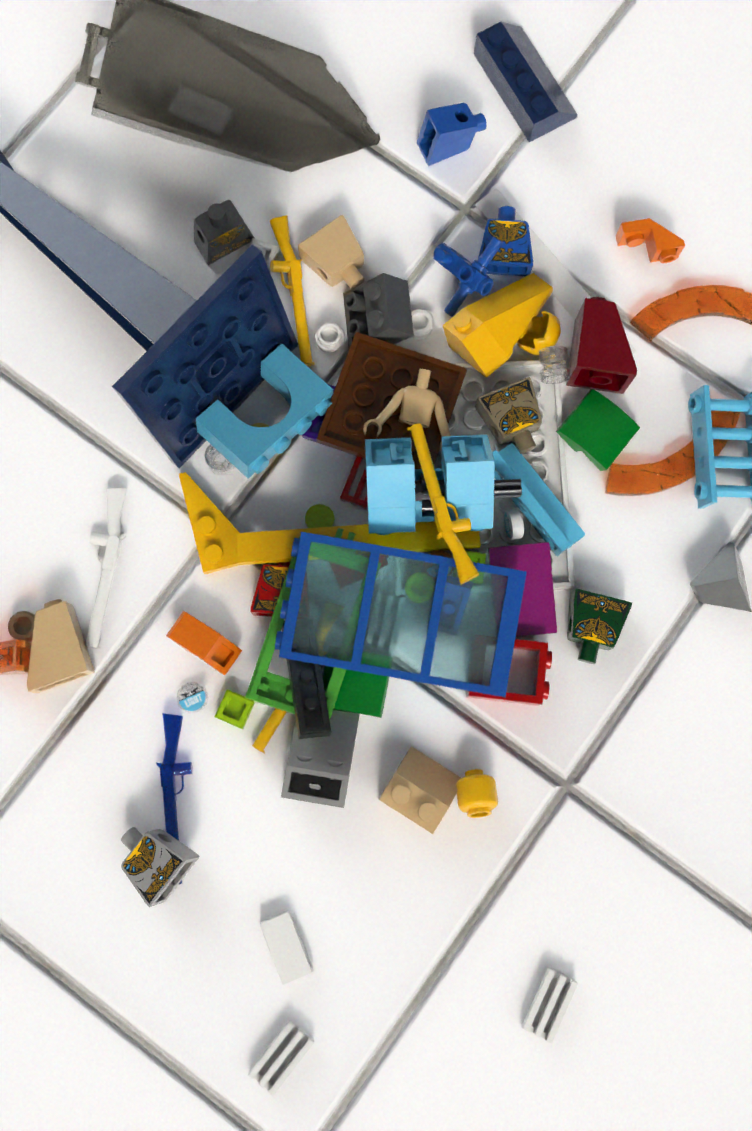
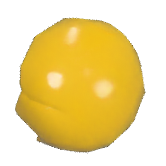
(540, 333)

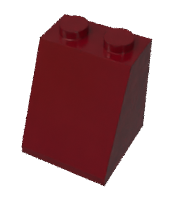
(600, 349)

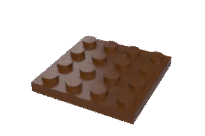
(368, 383)

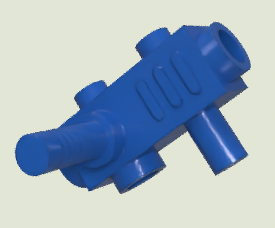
(471, 275)

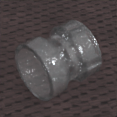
(554, 365)
(221, 466)

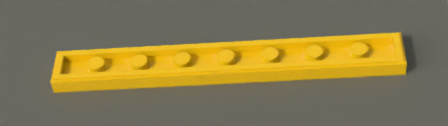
(277, 545)

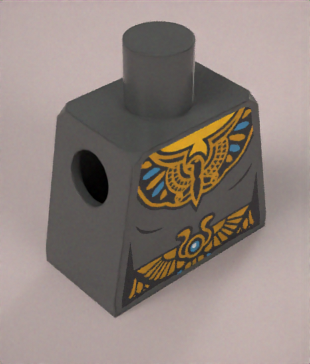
(220, 231)

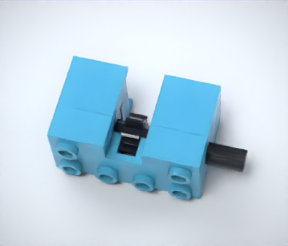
(399, 492)

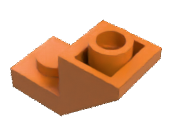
(660, 242)
(204, 643)

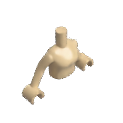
(416, 407)

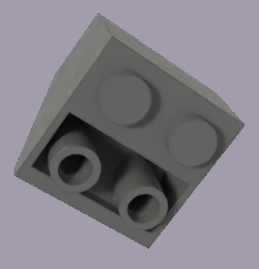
(379, 309)

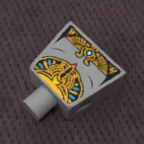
(156, 863)

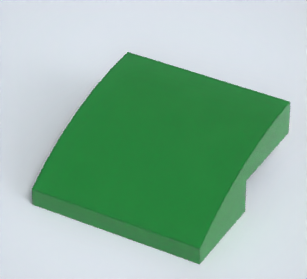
(598, 429)
(360, 692)

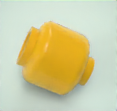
(476, 794)

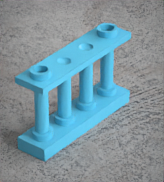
(703, 434)

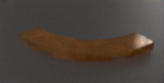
(693, 303)
(667, 473)

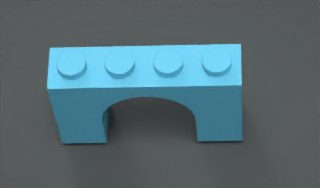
(252, 446)

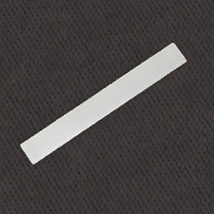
(545, 263)

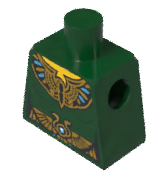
(595, 622)

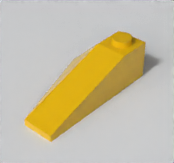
(491, 326)

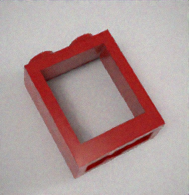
(541, 687)

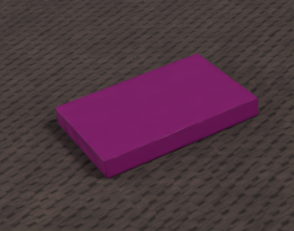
(538, 602)

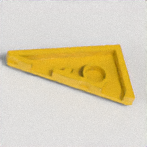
(211, 529)

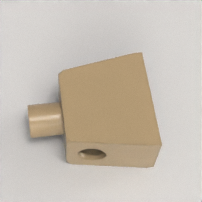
(334, 254)

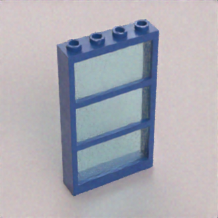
(400, 614)

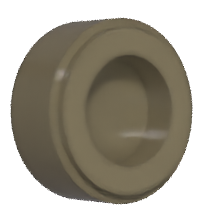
(22, 625)

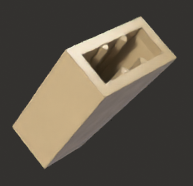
(57, 648)

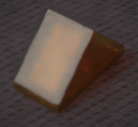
(14, 657)

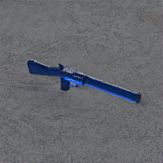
(170, 769)

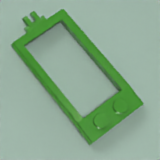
(274, 689)

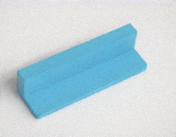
(537, 501)

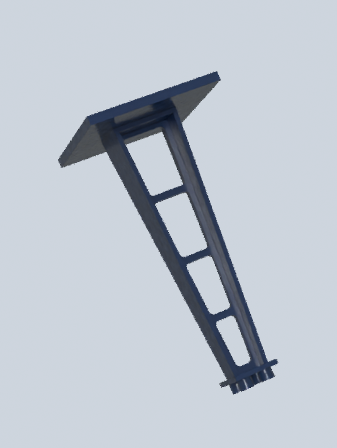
(191, 345)

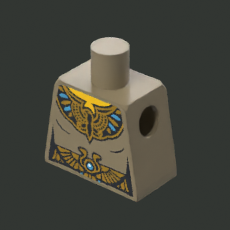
(512, 414)

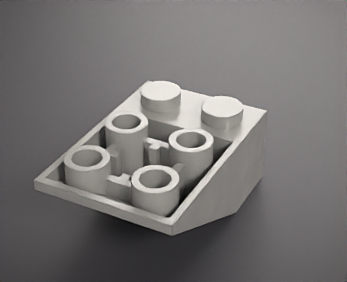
(322, 765)

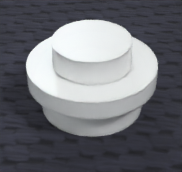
(329, 337)

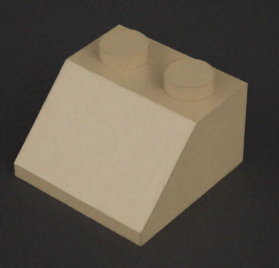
(421, 790)

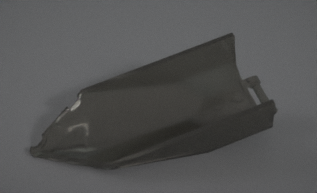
(280, 96)

